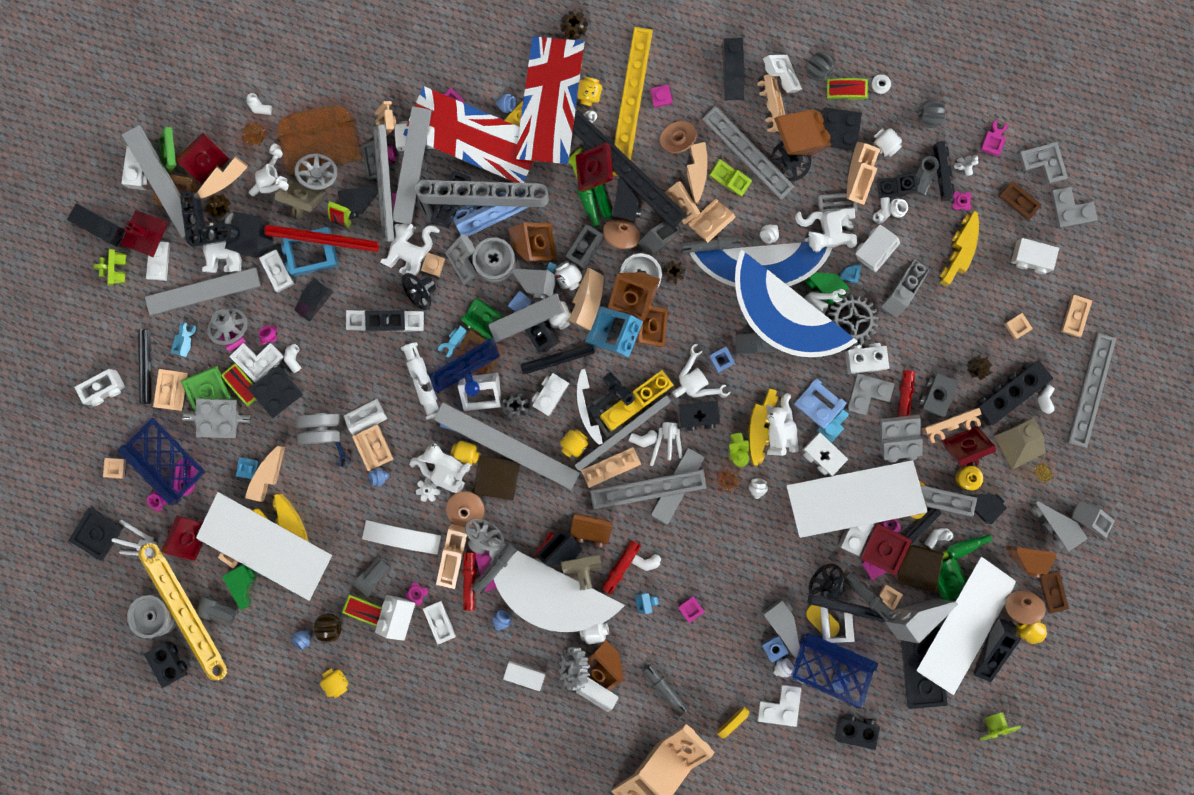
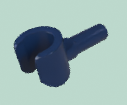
(342, 455)

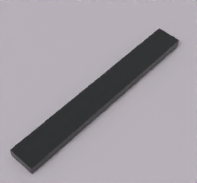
(630, 173)

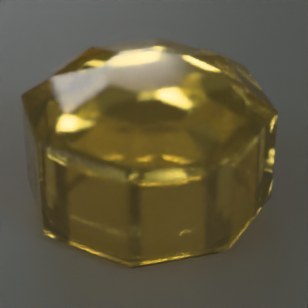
(1043, 472)

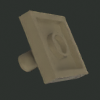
(299, 198)
(582, 568)

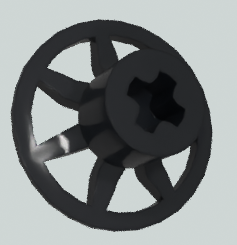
(790, 162)
(421, 287)
(829, 585)

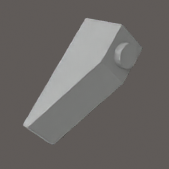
(783, 623)

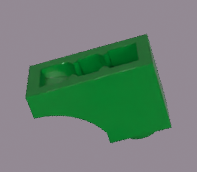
(239, 583)

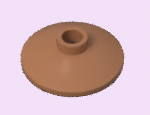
(678, 137)
(621, 234)
(467, 501)
(1024, 613)

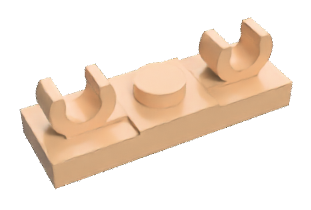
(774, 102)
(952, 423)
(611, 467)

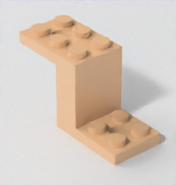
(667, 764)

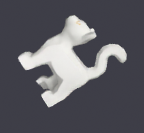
(832, 228)
(217, 251)
(410, 253)
(782, 428)
(445, 470)

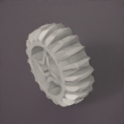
(869, 318)

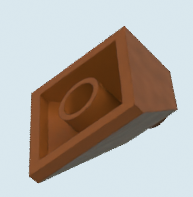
(533, 241)
(634, 293)
(654, 327)
(1032, 560)
(605, 666)

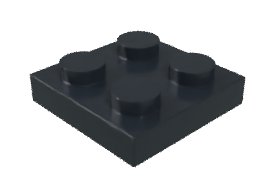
(842, 127)
(275, 391)
(95, 533)

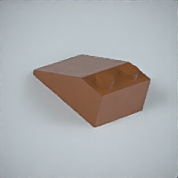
(803, 132)
(591, 529)

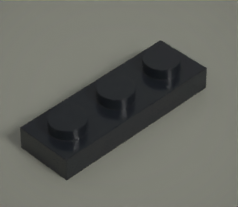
(944, 171)
(443, 213)

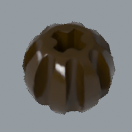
(580, 27)
(327, 628)

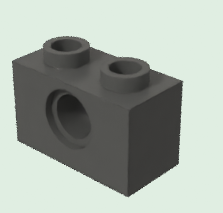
(585, 247)
(946, 387)

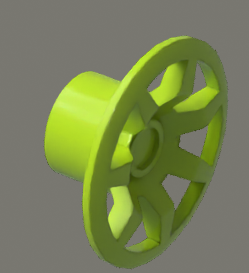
(997, 725)

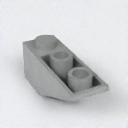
(905, 288)
(1064, 530)

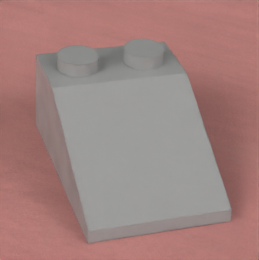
(918, 620)

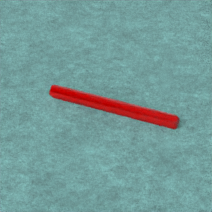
(322, 238)

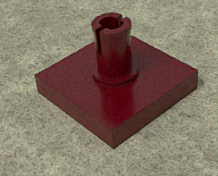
(201, 158)
(594, 167)
(144, 233)
(969, 446)
(182, 538)
(885, 549)

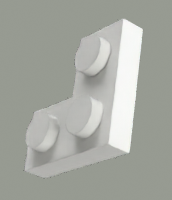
(781, 66)
(255, 365)
(786, 711)

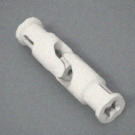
(419, 374)

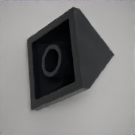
(251, 235)

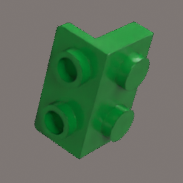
(479, 317)
(951, 580)

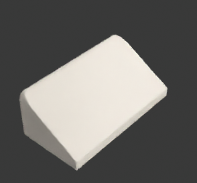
(364, 417)
(524, 675)
(598, 695)

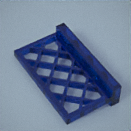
(153, 476)
(841, 655)

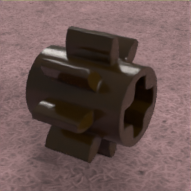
(218, 205)
(670, 276)
(979, 367)

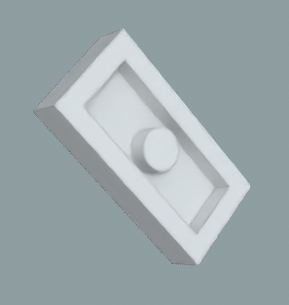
(158, 265)
(276, 271)
(439, 622)

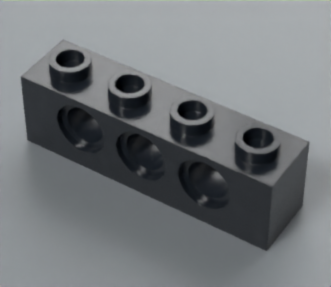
(1038, 378)

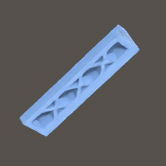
(484, 217)

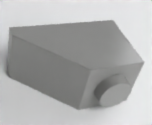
(536, 282)
(1092, 518)

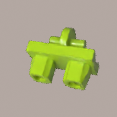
(113, 259)
(738, 450)

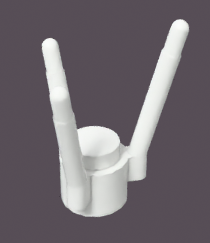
(669, 431)
(148, 539)

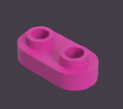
(179, 474)

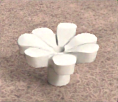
(966, 164)
(431, 490)

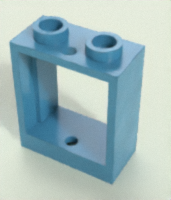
(330, 252)
(602, 326)

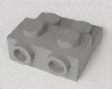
(900, 438)

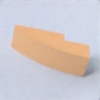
(697, 170)
(861, 172)
(221, 178)
(587, 300)
(266, 474)
(452, 556)

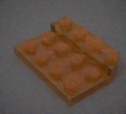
(318, 131)

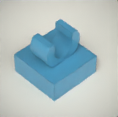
(247, 468)
(645, 602)

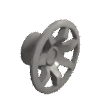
(316, 174)
(226, 323)
(481, 539)

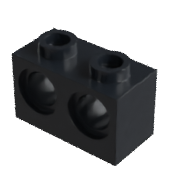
(161, 666)
(855, 736)

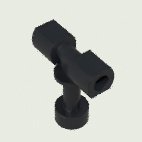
(615, 392)

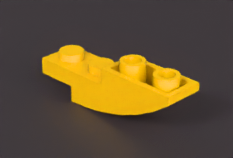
(965, 242)
(643, 396)
(757, 433)
(288, 517)

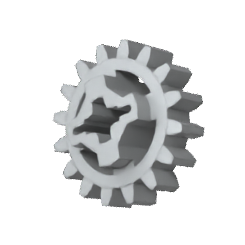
(574, 668)

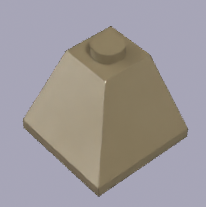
(1021, 443)

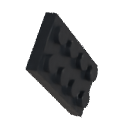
(919, 689)

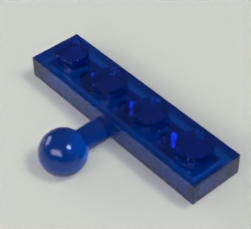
(463, 368)

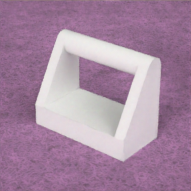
(485, 381)
(826, 628)

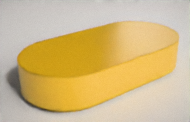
(814, 616)
(733, 722)

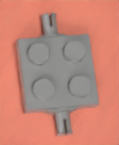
(216, 418)

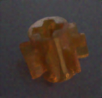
(253, 133)
(723, 481)

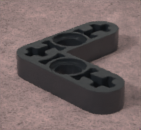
(202, 232)

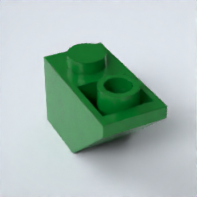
(826, 284)

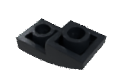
(897, 186)

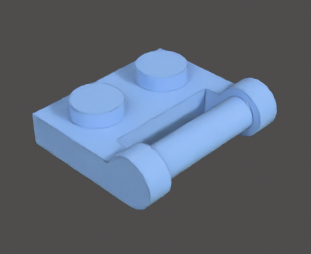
(817, 409)

